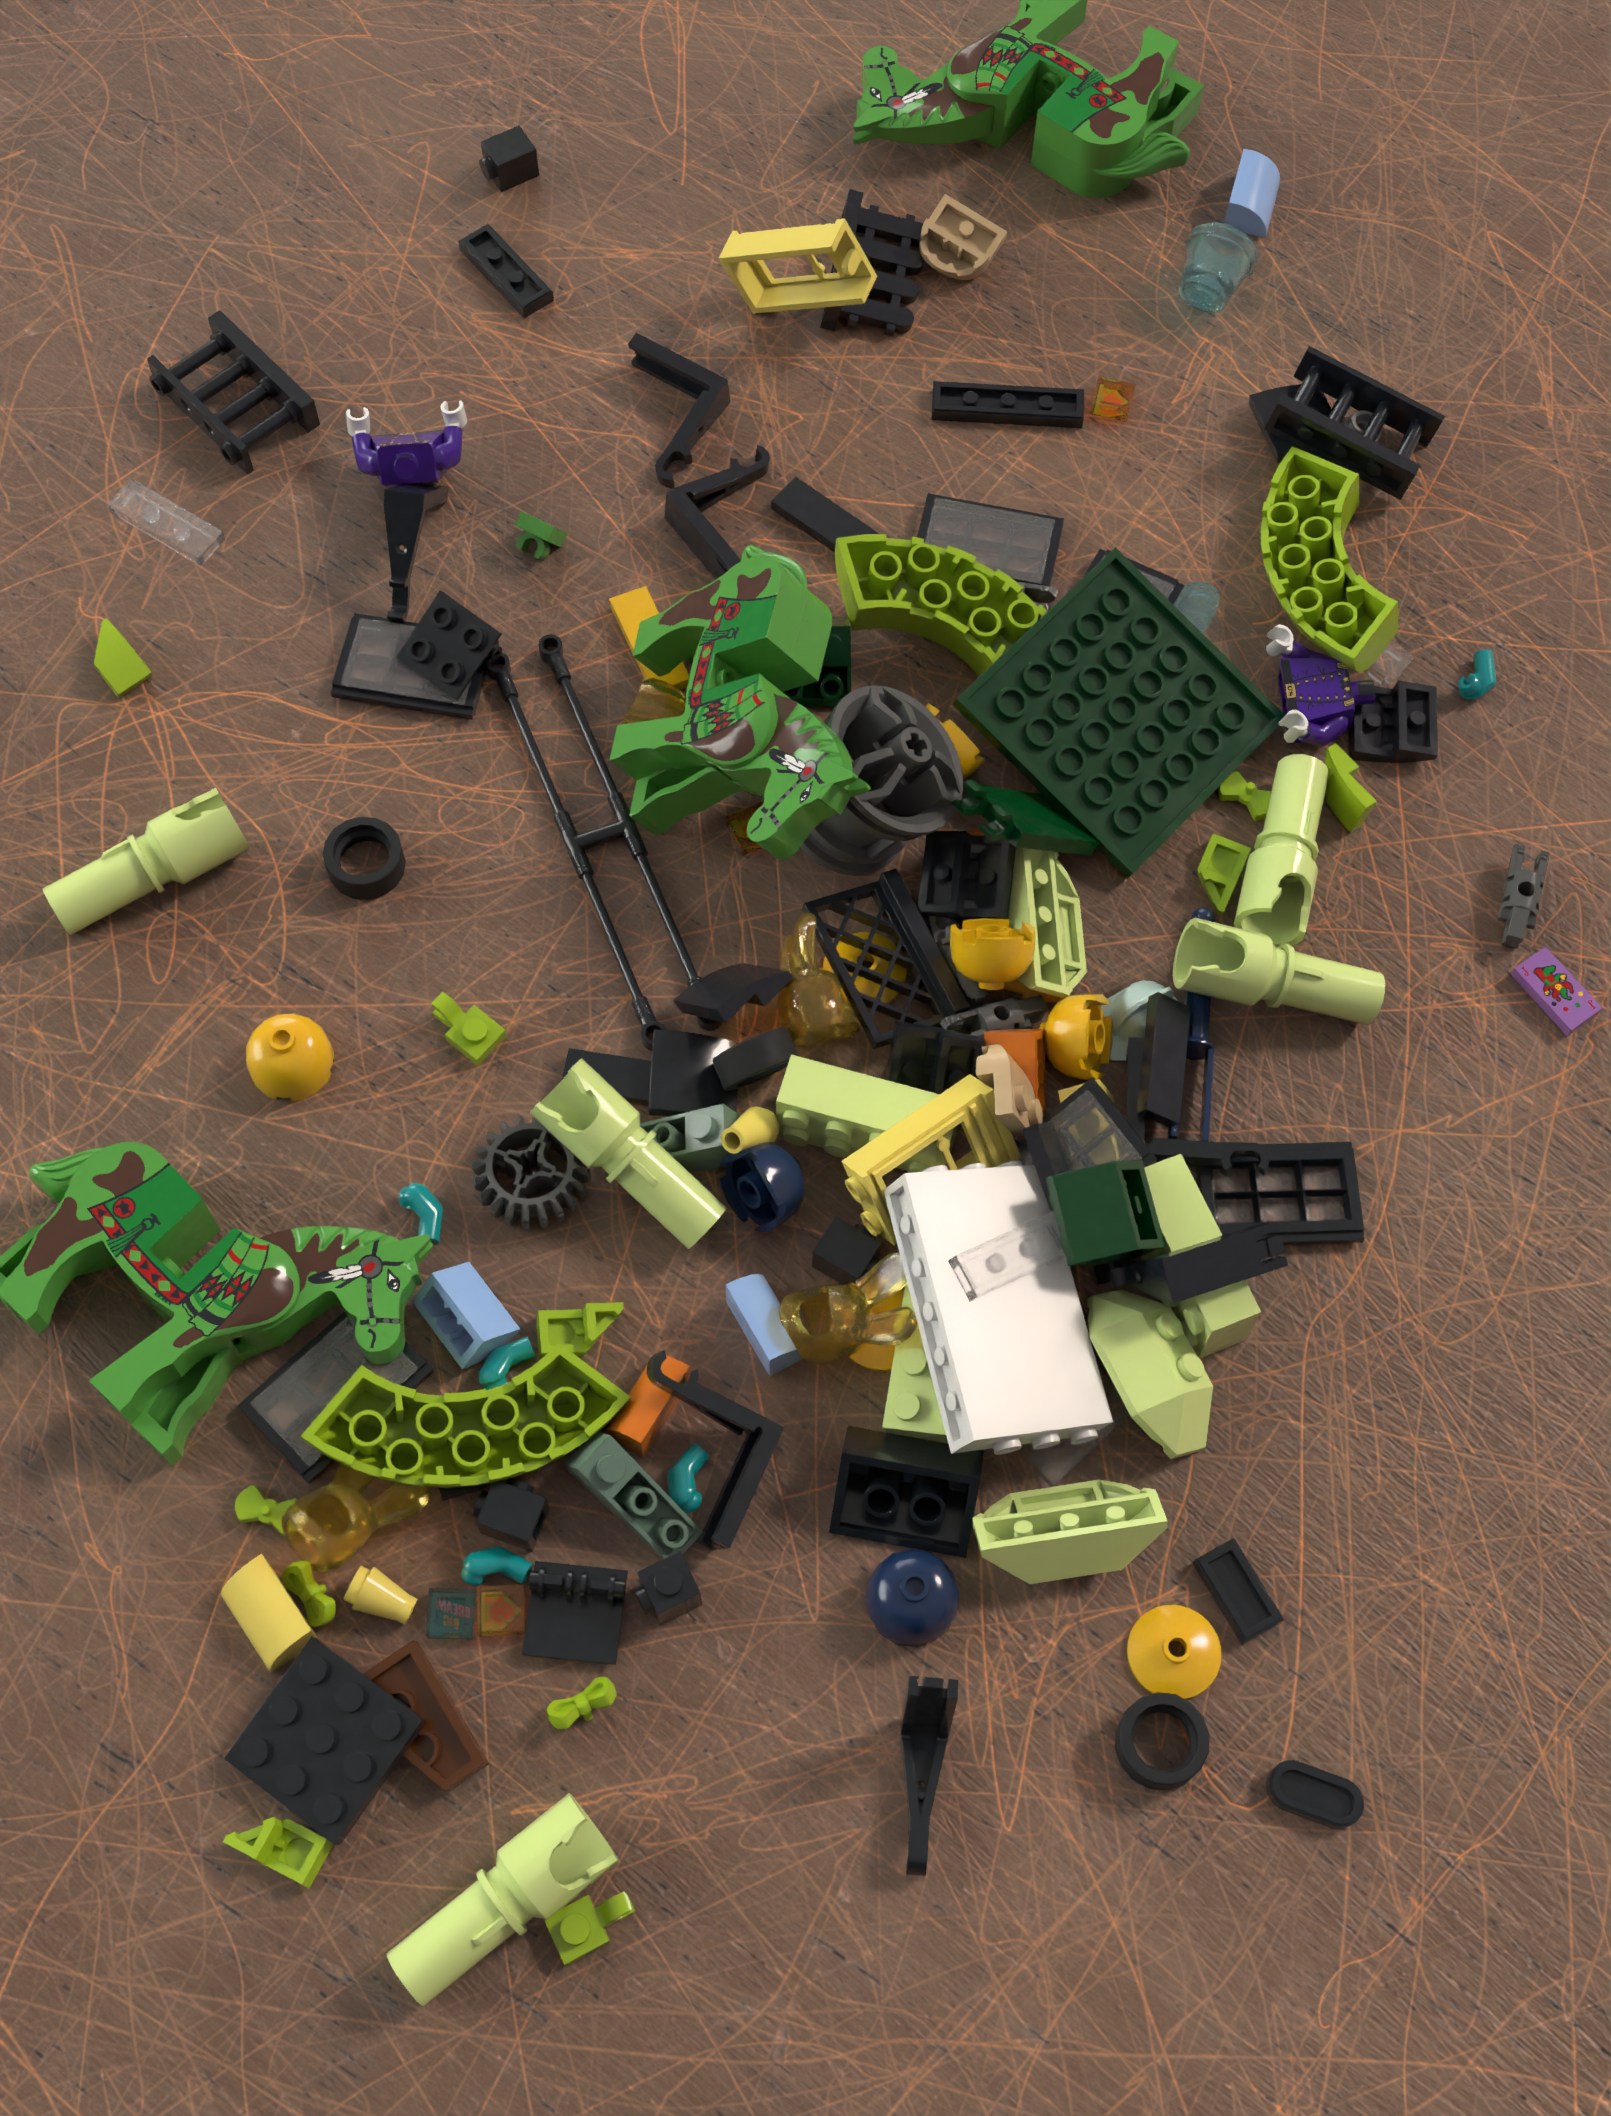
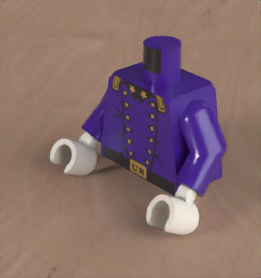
(408, 456)
(1314, 691)

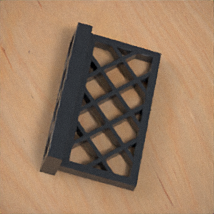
(913, 939)

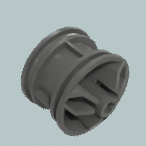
(908, 766)

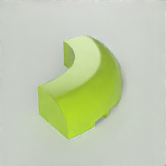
(1310, 567)
(933, 595)
(469, 1434)

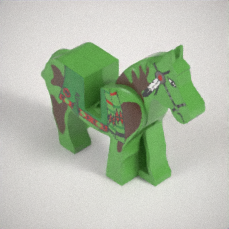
(1088, 128)
(739, 732)
(234, 1303)

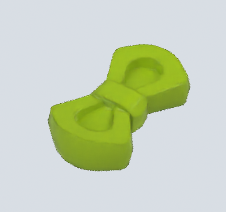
(1237, 789)
(253, 1507)
(300, 1581)
(565, 1711)

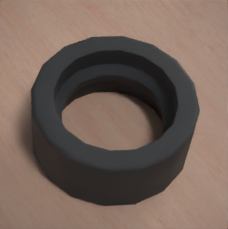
(357, 831)
(754, 1058)
(1189, 1717)

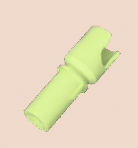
(174, 848)
(1283, 867)
(1249, 968)
(607, 1134)
(531, 1879)

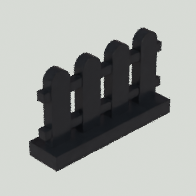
(886, 256)

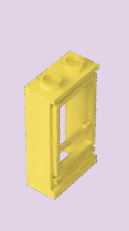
(762, 293)
(964, 1103)

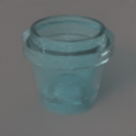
(1215, 265)

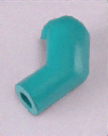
(1482, 680)
(426, 1206)
(501, 1359)
(681, 1478)
(495, 1560)

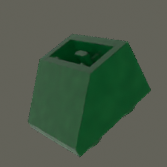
(835, 671)
(1105, 1213)

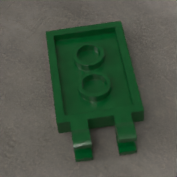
(1024, 820)

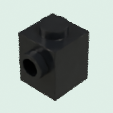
(509, 159)
(846, 1252)
(511, 1513)
(668, 1589)

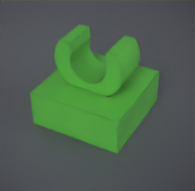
(539, 531)

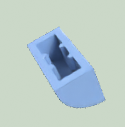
(1253, 194)
(464, 1314)
(758, 1316)

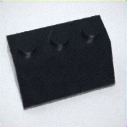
(906, 1492)

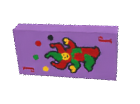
(1556, 991)

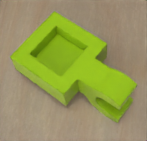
(469, 1032)
(581, 1926)

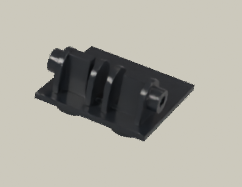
(450, 645)
(575, 1612)

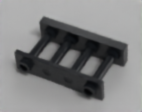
(248, 361)
(1340, 445)

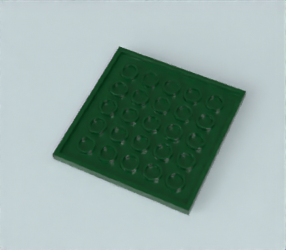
(1119, 711)

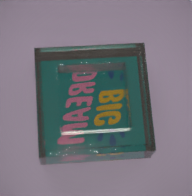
(451, 1614)

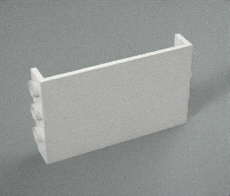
(1014, 1359)

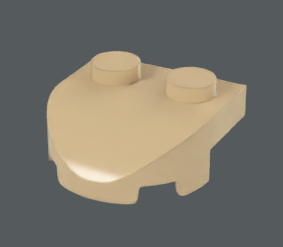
(959, 240)
(1012, 1090)

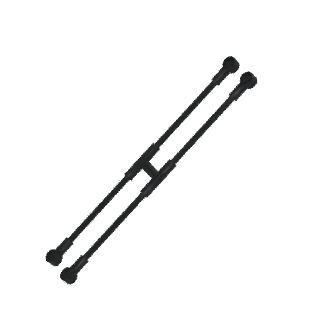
(577, 844)

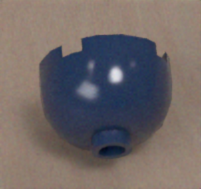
(763, 1185)
(912, 1597)

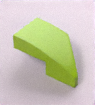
(118, 661)
(1343, 793)
(1222, 869)
(575, 1327)
(284, 1848)

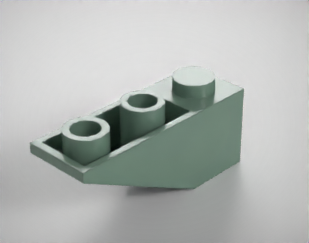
(694, 1136)
(632, 1495)

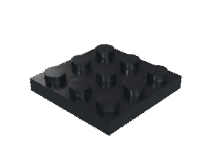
(325, 1740)

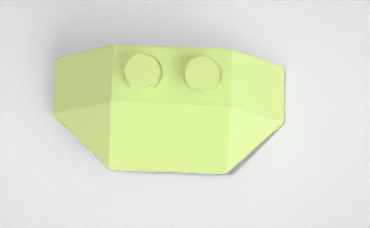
(1048, 901)
(1153, 1369)
(1069, 1529)

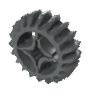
(522, 1205)

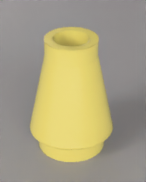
(750, 1129)
(379, 1596)

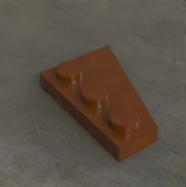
(445, 1744)

